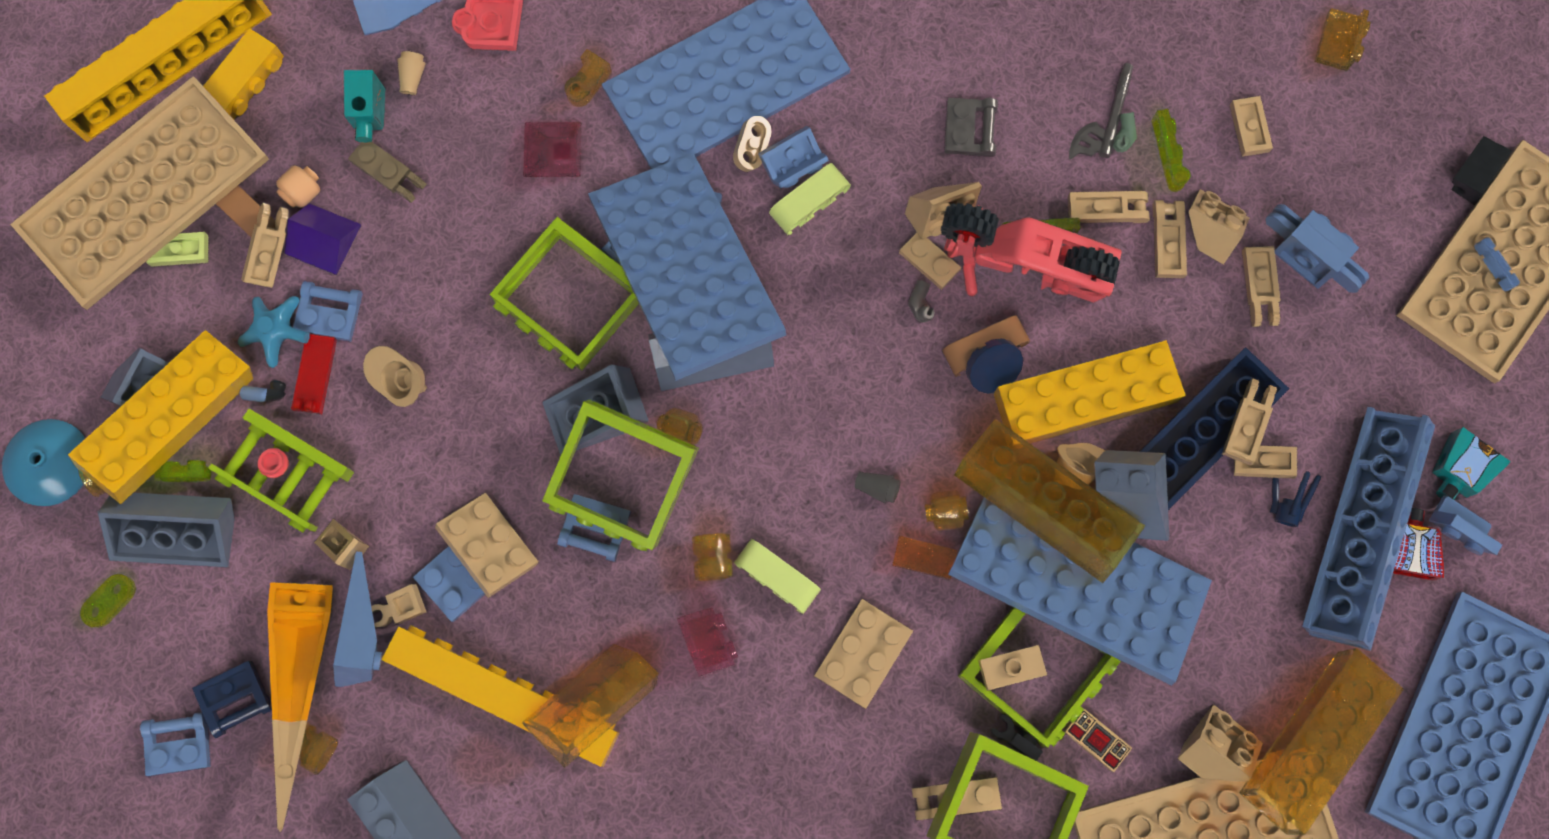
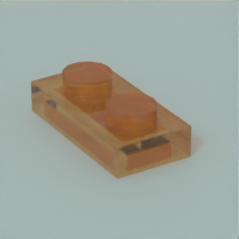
(924, 557)

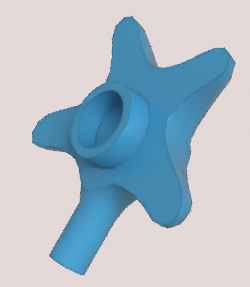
(272, 328)

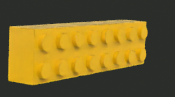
(151, 61)

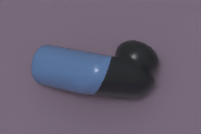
(258, 394)

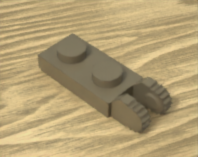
(385, 169)

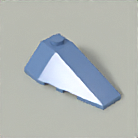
(387, 14)
(357, 641)

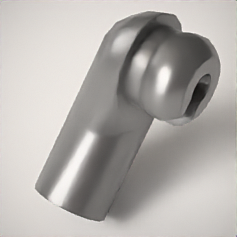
(917, 303)

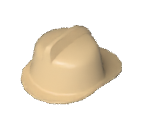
(394, 375)
(1079, 459)

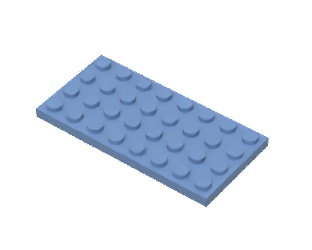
(722, 77)
(686, 266)
(1136, 615)
(1467, 727)

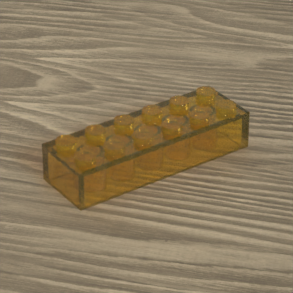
(1049, 500)
(1321, 742)

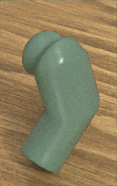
(1127, 133)

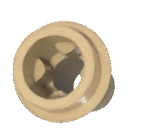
(410, 71)

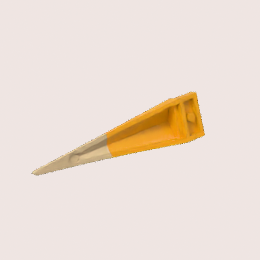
(296, 639)

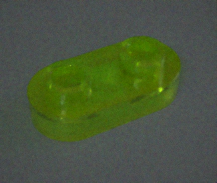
(175, 472)
(107, 601)

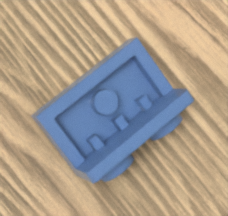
(793, 158)
(1464, 525)

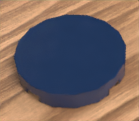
(994, 365)

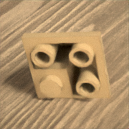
(928, 208)
(1216, 225)
(1221, 748)

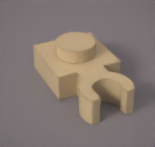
(401, 606)

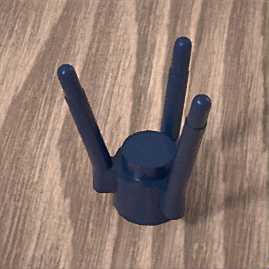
(1291, 511)

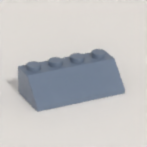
(746, 362)
(168, 529)
(401, 807)

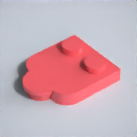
(489, 24)

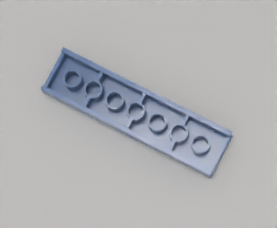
(1368, 528)

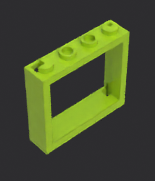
(560, 230)
(636, 429)
(1071, 709)
(964, 770)

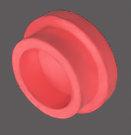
(273, 463)

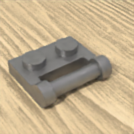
(961, 126)

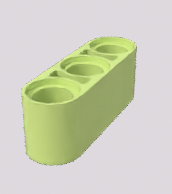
(809, 197)
(777, 575)

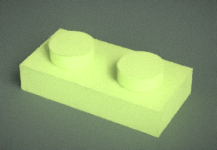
(183, 249)

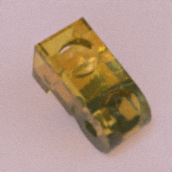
(588, 80)

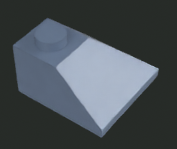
(132, 376)

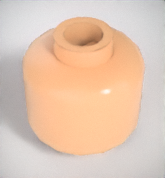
(298, 186)

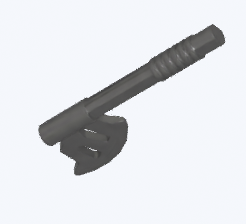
(1103, 147)

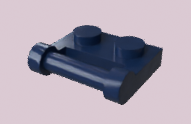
(227, 690)

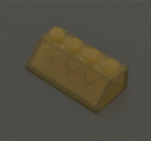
(592, 703)

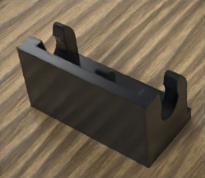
(1480, 169)

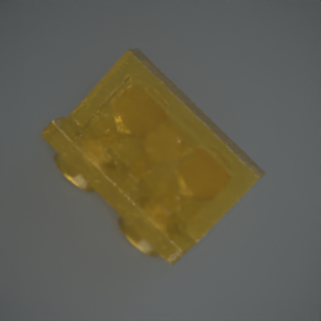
(1342, 39)

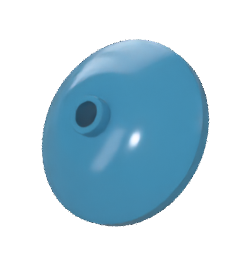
(55, 475)

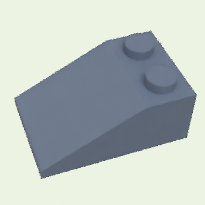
(609, 387)
(1138, 487)

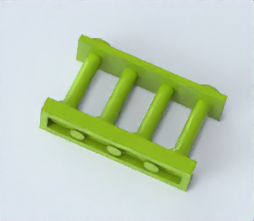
(307, 458)

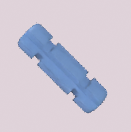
(1497, 264)

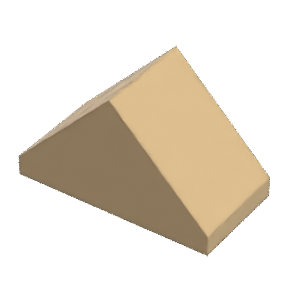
(340, 544)

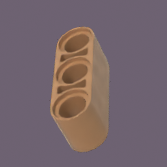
(242, 210)
(959, 352)

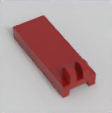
(314, 374)

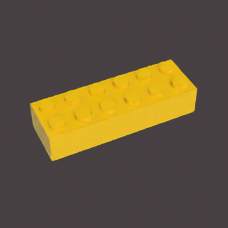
(1090, 393)
(161, 417)

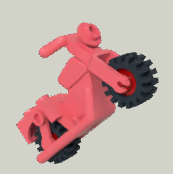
(1077, 268)

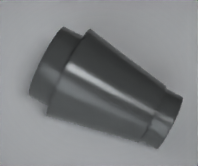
(878, 486)

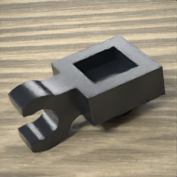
(1023, 743)

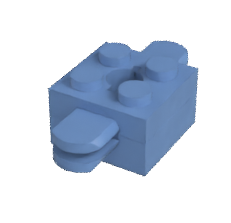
(1316, 249)

